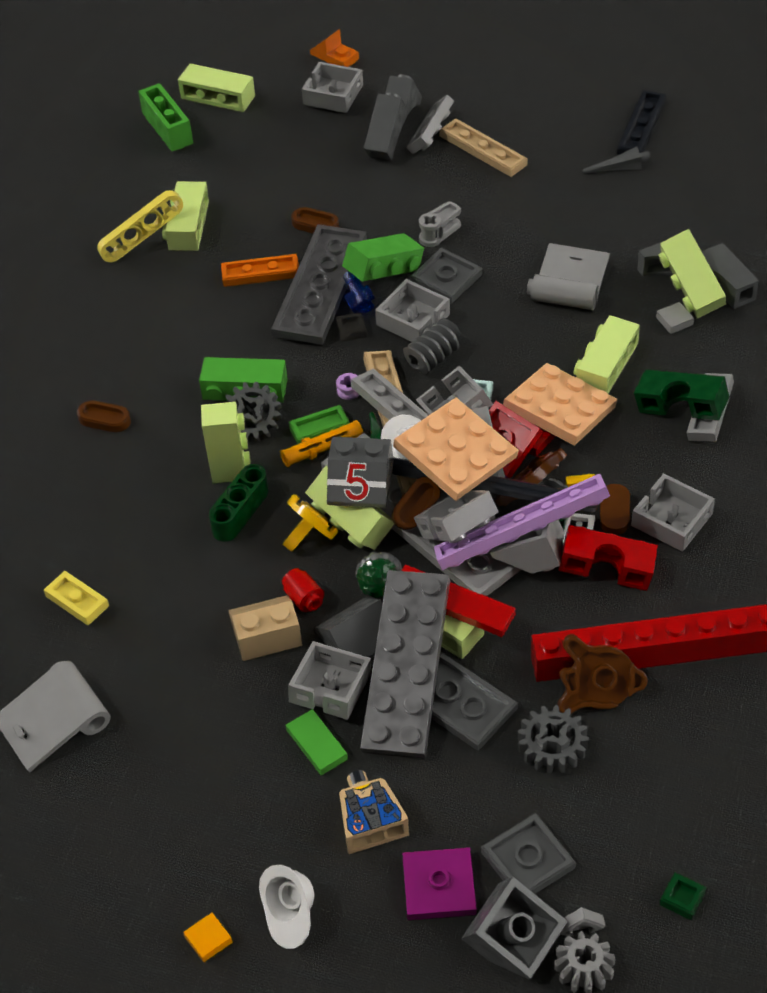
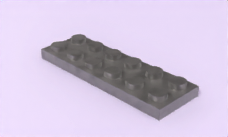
(316, 287)
(406, 664)

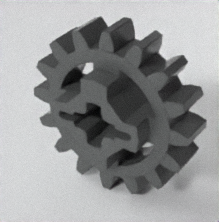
(262, 404)
(553, 739)

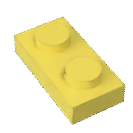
(76, 598)

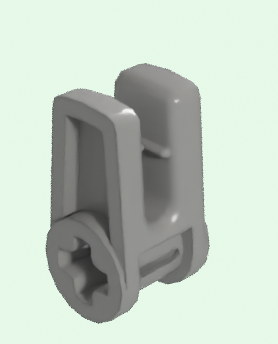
(439, 224)

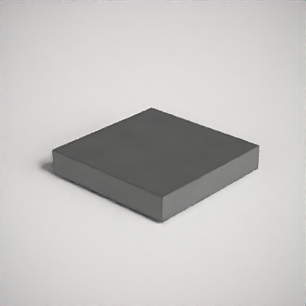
(447, 274)
(529, 855)

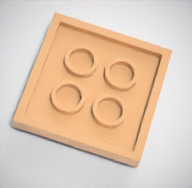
(560, 403)
(455, 448)

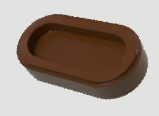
(307, 219)
(104, 416)
(418, 498)
(615, 510)

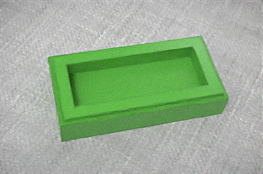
(318, 423)
(316, 742)

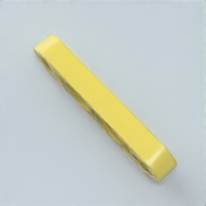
(142, 229)

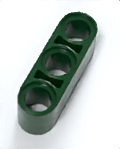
(238, 502)

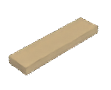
(483, 147)

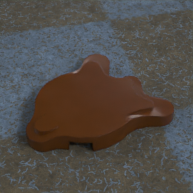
(534, 472)
(599, 676)

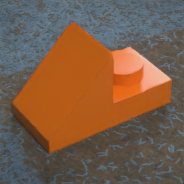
(334, 52)

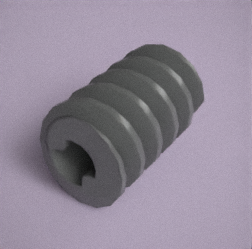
(433, 346)

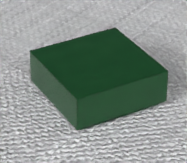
(682, 896)

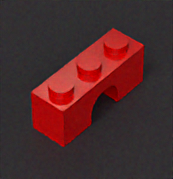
(630, 557)

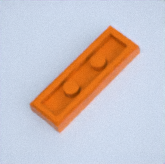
(259, 270)

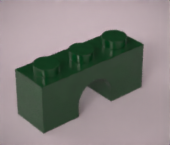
(661, 389)

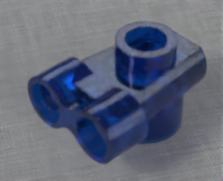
(360, 296)

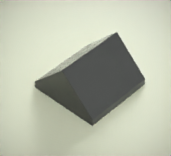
(354, 628)

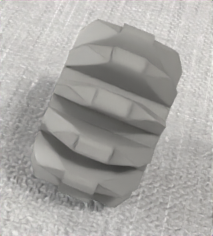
(571, 960)

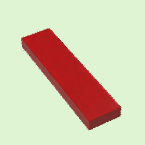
(476, 608)

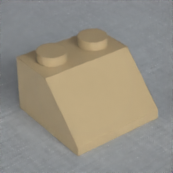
(266, 627)

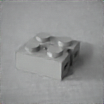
(334, 87)
(415, 305)
(464, 389)
(669, 500)
(452, 519)
(333, 672)

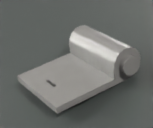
(569, 277)
(51, 714)

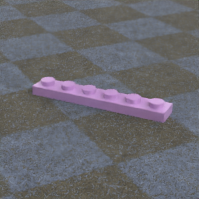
(524, 520)

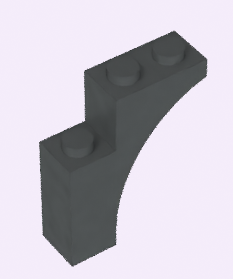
(390, 115)
(734, 278)

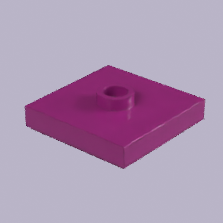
(439, 883)

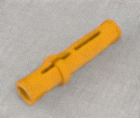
(293, 455)

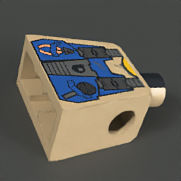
(370, 813)

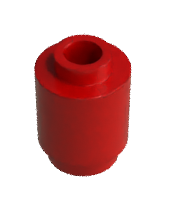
(303, 590)

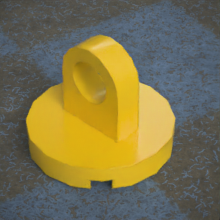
(311, 519)

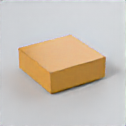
(208, 937)

